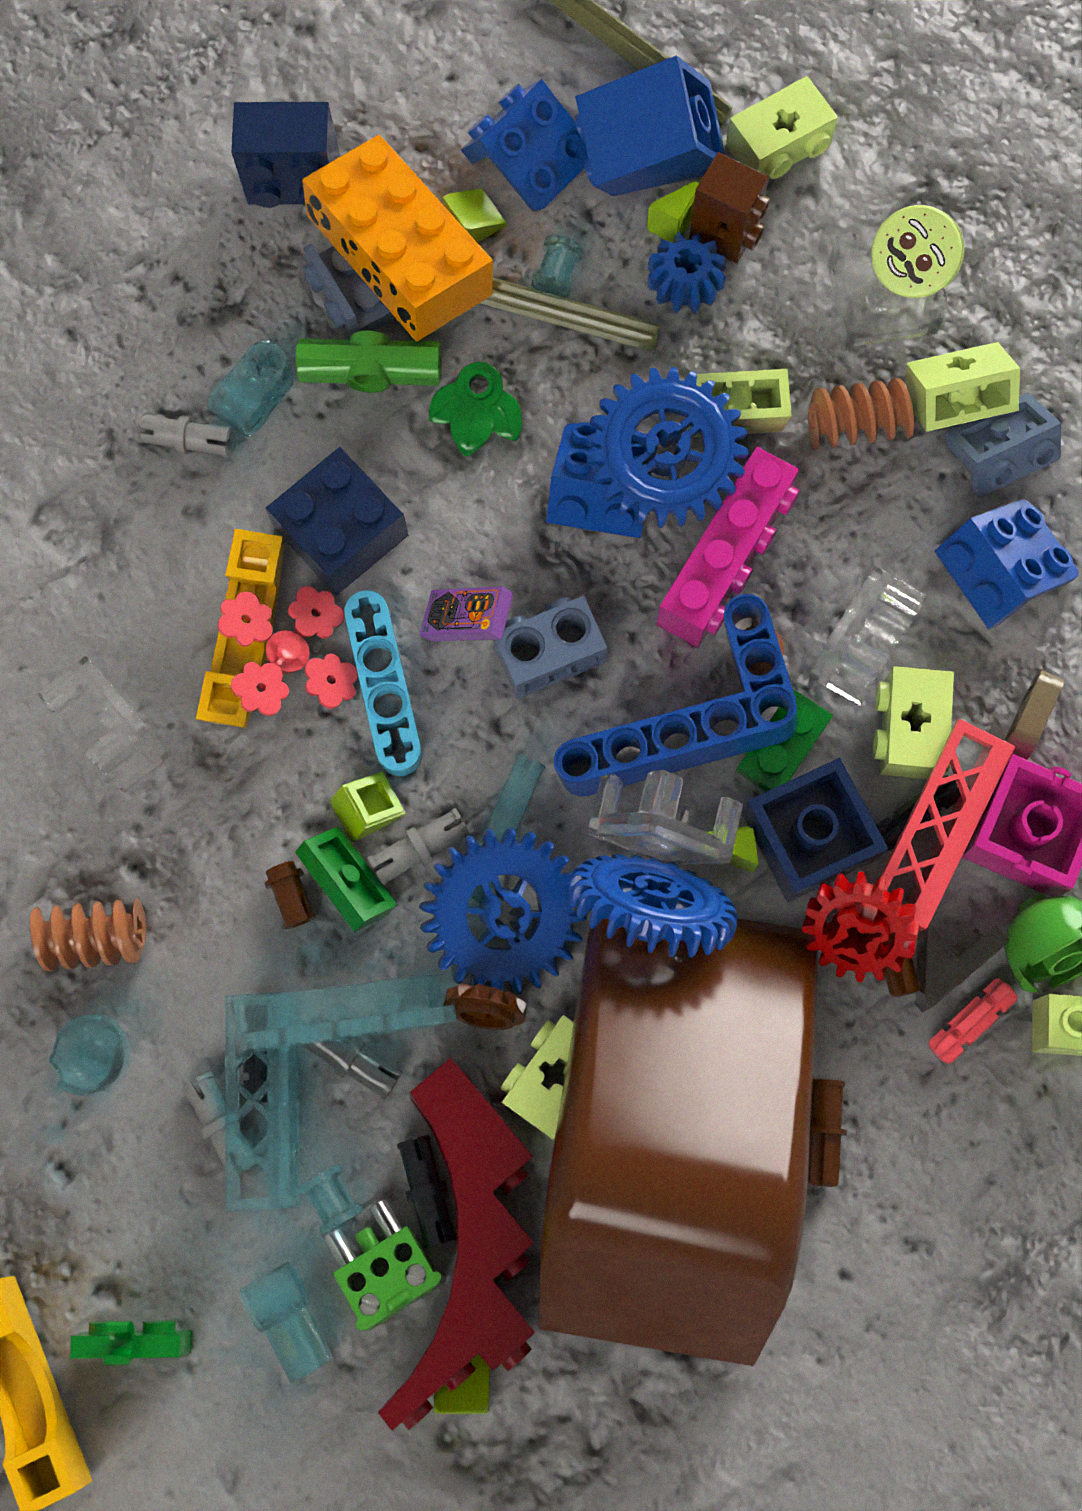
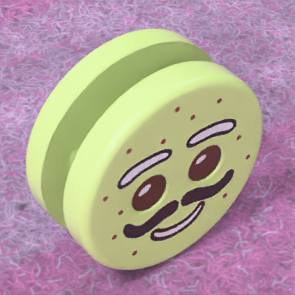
(917, 251)

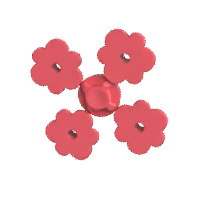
(287, 650)

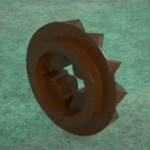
(486, 1006)

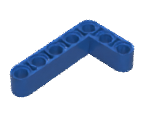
(698, 720)

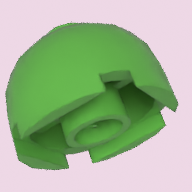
(1046, 941)

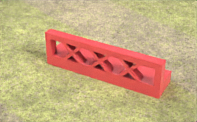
(959, 824)

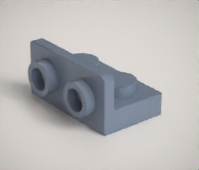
(348, 296)
(1007, 445)

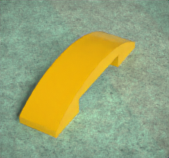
(254, 568)

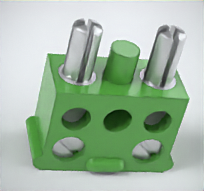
(399, 1287)

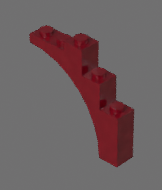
(478, 1316)

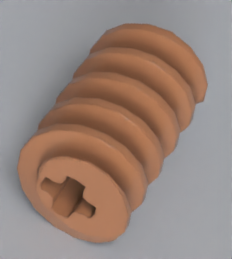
(860, 411)
(88, 938)

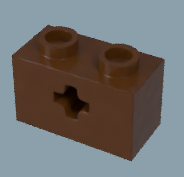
(730, 207)

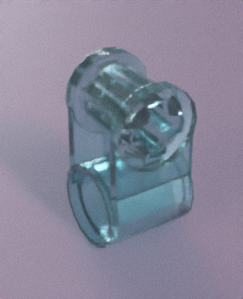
(252, 388)

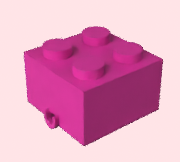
(1032, 828)

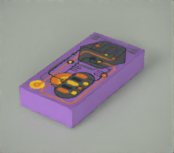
(466, 614)

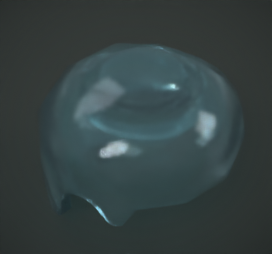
(90, 1054)

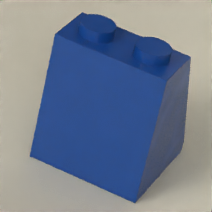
(649, 128)

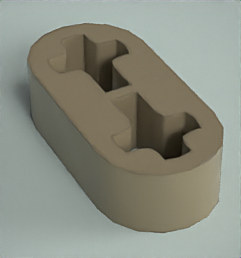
(1034, 713)

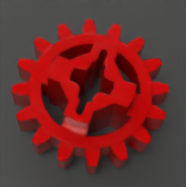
(862, 925)

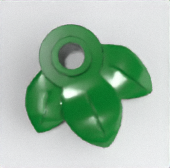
(475, 414)

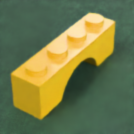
(40, 1444)

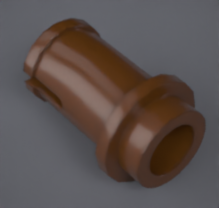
(290, 894)

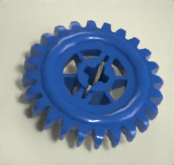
(632, 479)
(479, 867)
(653, 902)

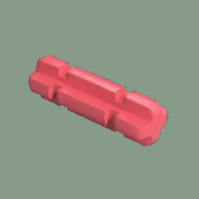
(972, 1021)

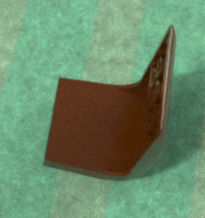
(682, 1144)

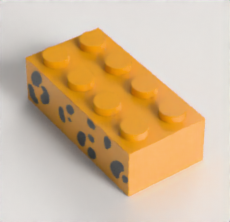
(398, 237)

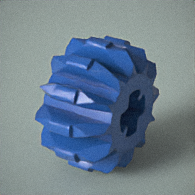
(686, 272)

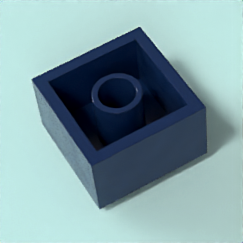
(279, 147)
(338, 521)
(814, 829)

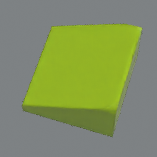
(474, 212)
(672, 212)
(366, 805)
(744, 850)
(468, 1397)

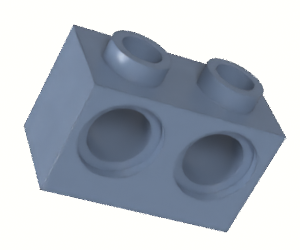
(556, 658)

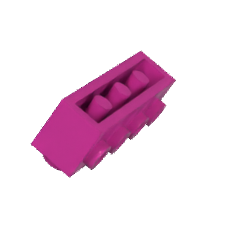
(727, 547)

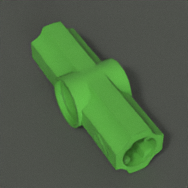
(368, 361)

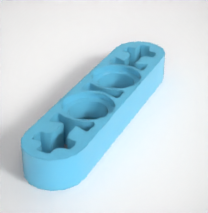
(384, 682)

